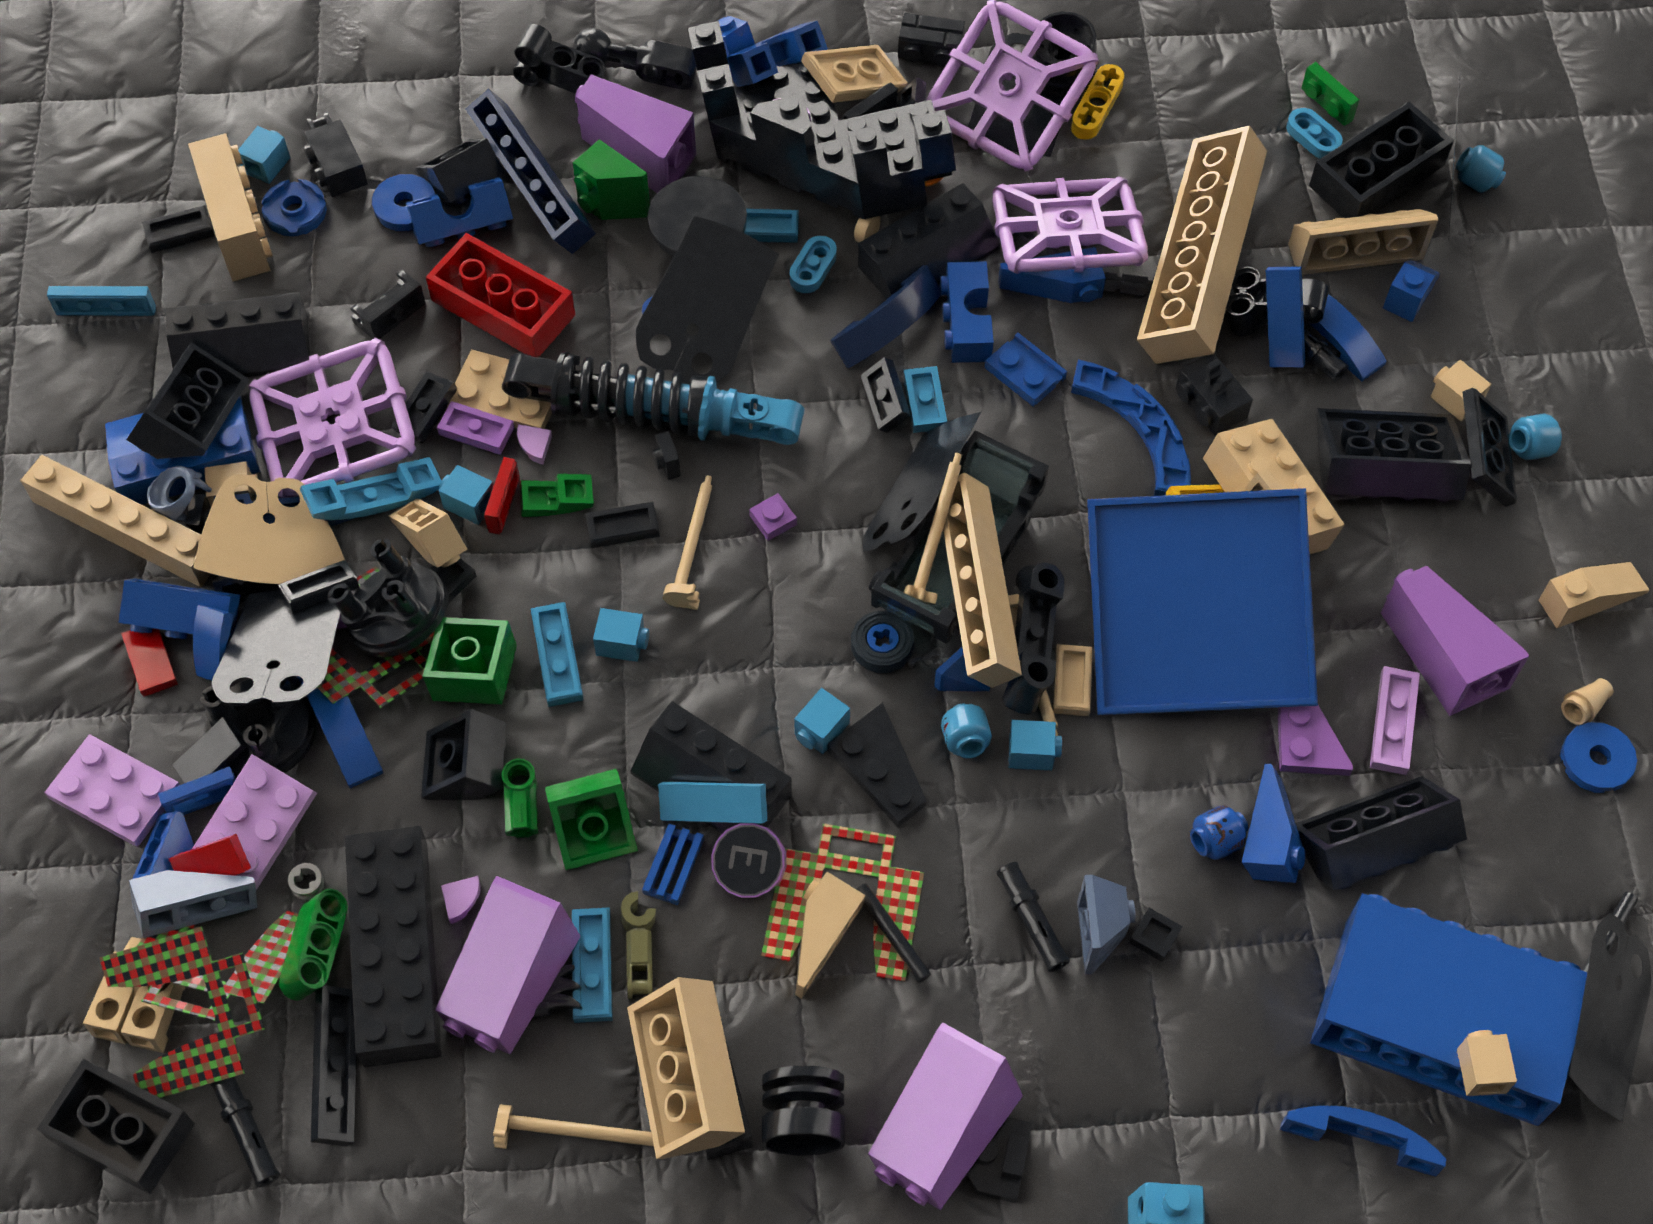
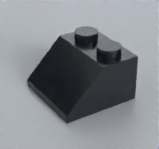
(460, 167)
(464, 758)

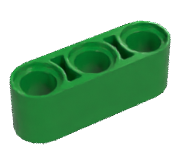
(302, 956)

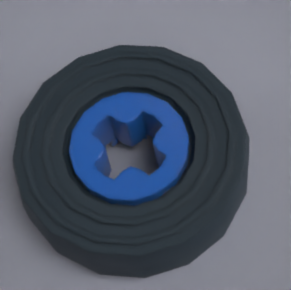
(887, 657)

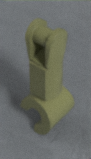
(638, 945)

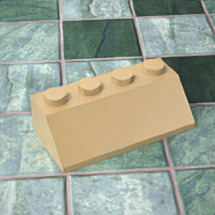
(1362, 241)
(685, 1068)

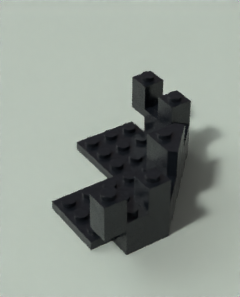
(859, 162)

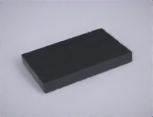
(1489, 447)

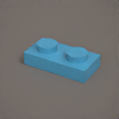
(924, 398)

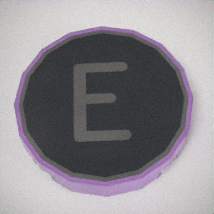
(748, 860)

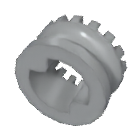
(296, 876)

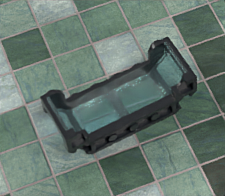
(1013, 488)

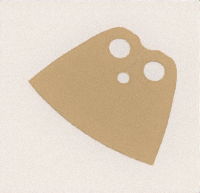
(246, 548)

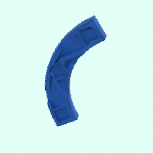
(1144, 415)

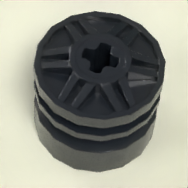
(1048, 53)
(803, 1110)

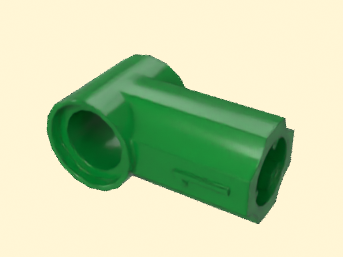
(520, 800)

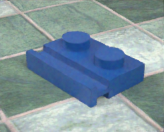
(1025, 369)

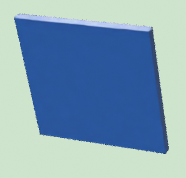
(1202, 602)

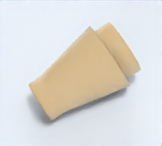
(1585, 703)

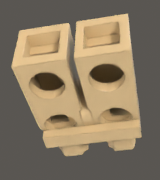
(122, 1017)

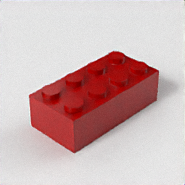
(501, 296)

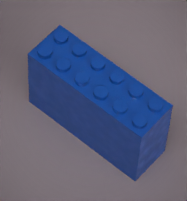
(1418, 986)

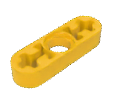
(1097, 90)

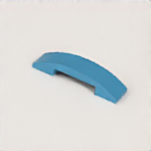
(373, 494)

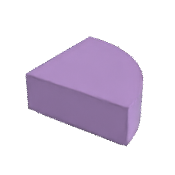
(534, 442)
(460, 897)

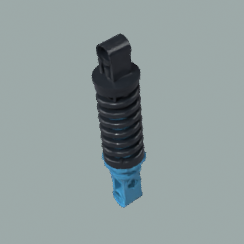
(650, 399)

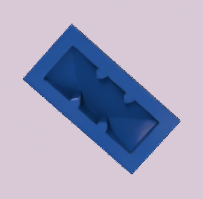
(953, 676)
(167, 839)

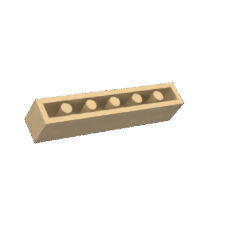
(115, 518)
(980, 585)

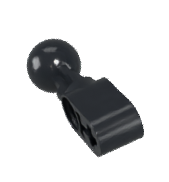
(652, 62)

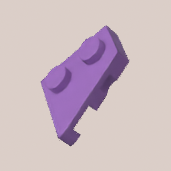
(1309, 743)

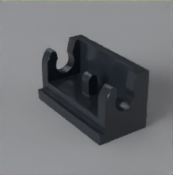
(390, 308)

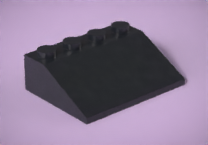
(1391, 454)

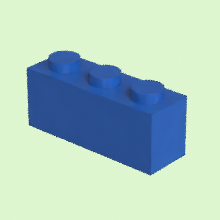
(170, 606)

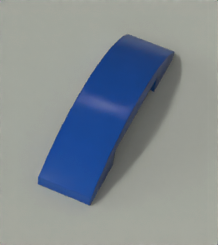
(1351, 339)
(345, 738)
(1413, 1149)

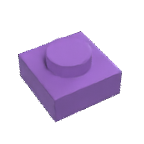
(773, 516)

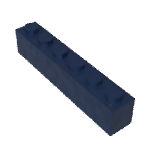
(530, 171)

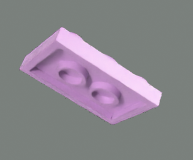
(111, 790)
(262, 812)

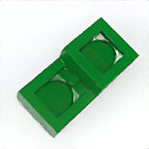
(557, 497)

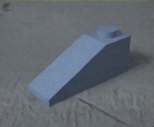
(184, 899)

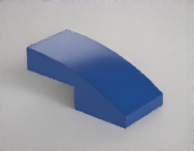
(210, 639)

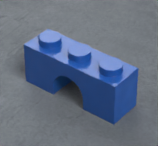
(785, 48)
(487, 208)
(968, 334)

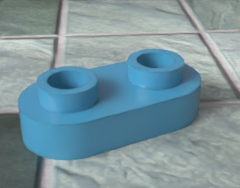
(1317, 134)
(810, 266)

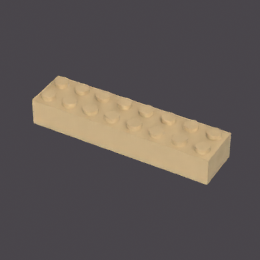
(1202, 246)

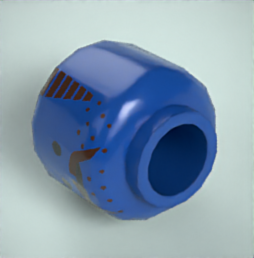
(1219, 832)

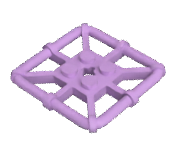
(1030, 81)
(1085, 228)
(345, 399)

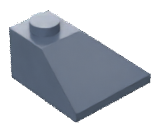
(1103, 919)

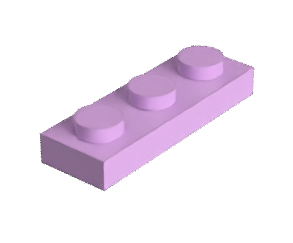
(1394, 720)

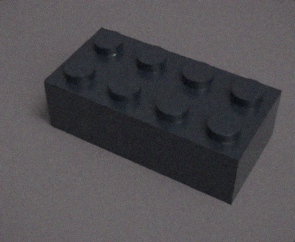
(1381, 162)

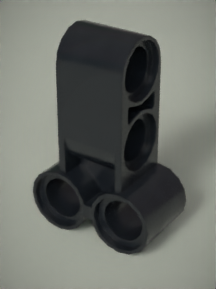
(553, 62)
(1248, 304)

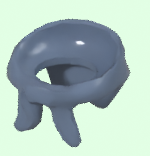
(159, 490)

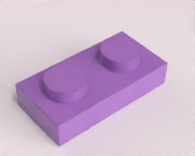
(475, 427)

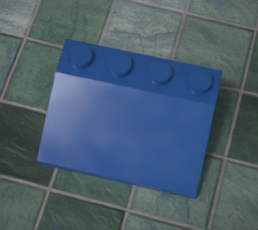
(136, 470)

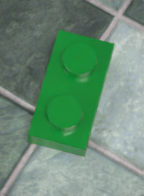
(1330, 94)

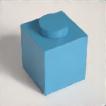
(264, 154)
(465, 494)
(620, 635)
(821, 721)
(1033, 745)

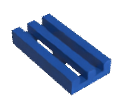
(198, 792)
(683, 836)

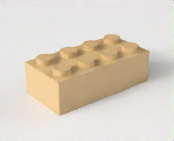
(231, 206)
(1246, 450)

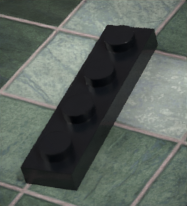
(333, 1067)

